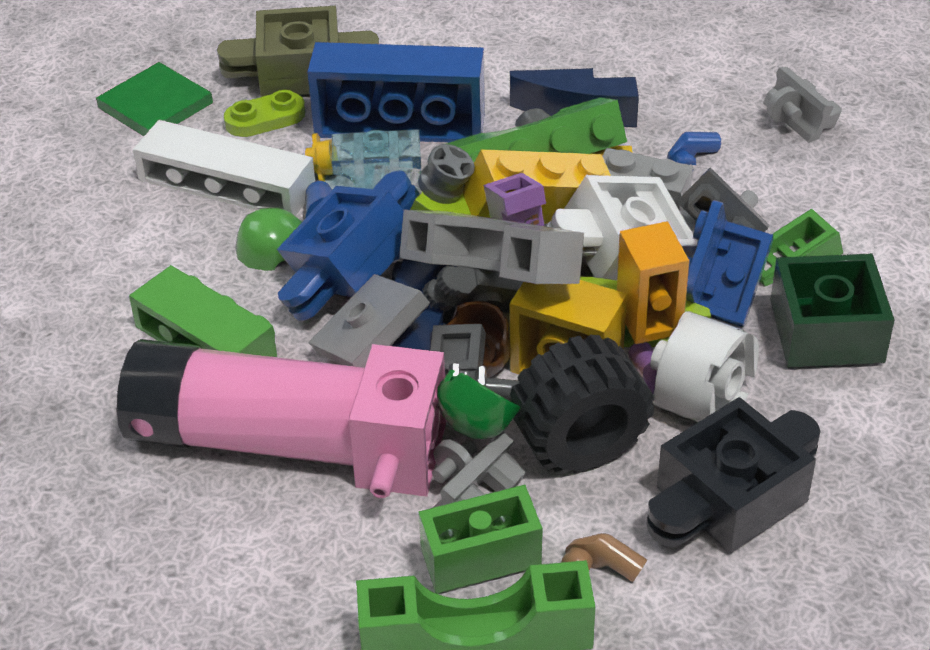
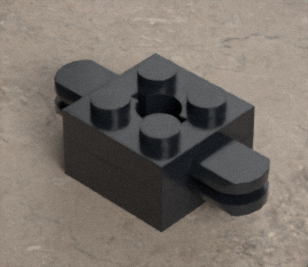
(708, 470)

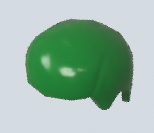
(473, 407)

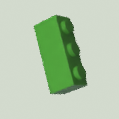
(186, 311)

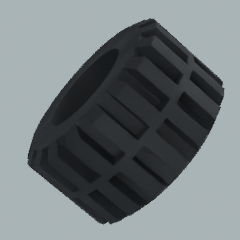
(581, 404)

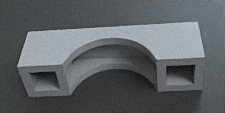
(512, 248)

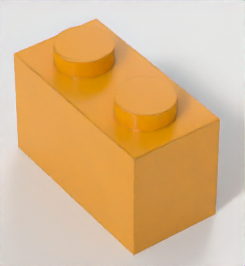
(655, 278)

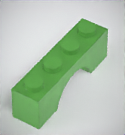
(573, 129)
(541, 611)

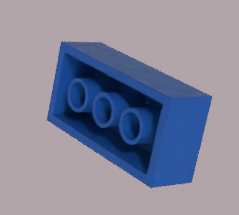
(397, 89)

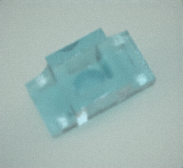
(358, 153)

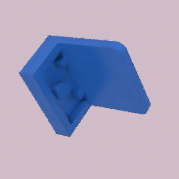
(726, 265)

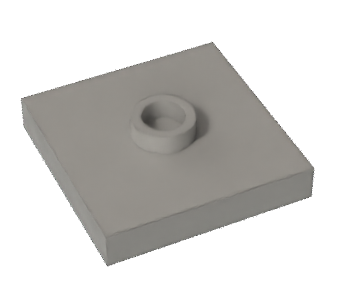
(372, 316)

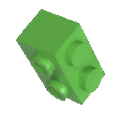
(480, 538)

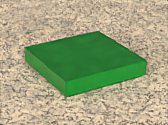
(154, 96)

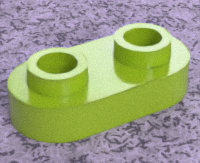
(264, 113)

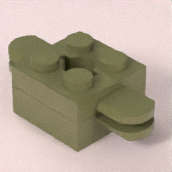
(285, 47)

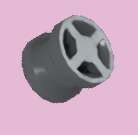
(446, 173)

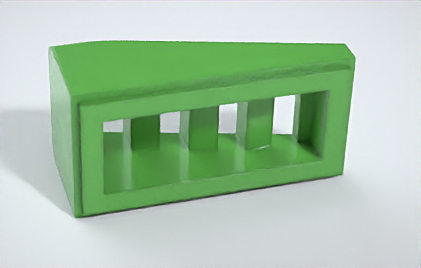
(808, 226)

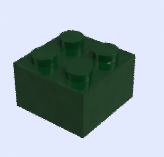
(831, 310)

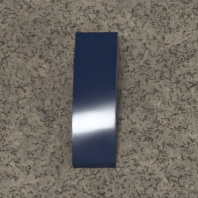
(563, 88)

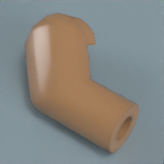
(603, 551)

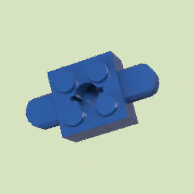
(345, 243)

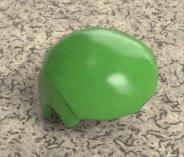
(262, 235)

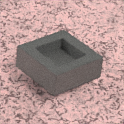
(460, 344)

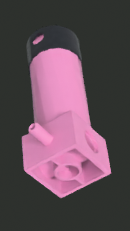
(360, 417)

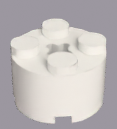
(702, 366)

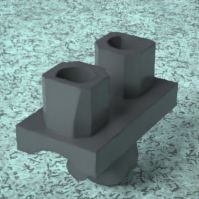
(713, 187)

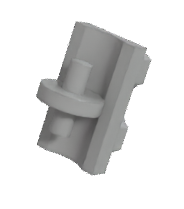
(800, 105)
(491, 465)

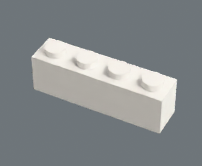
(223, 168)

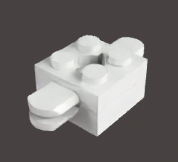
(618, 203)

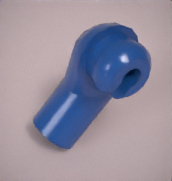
(692, 143)

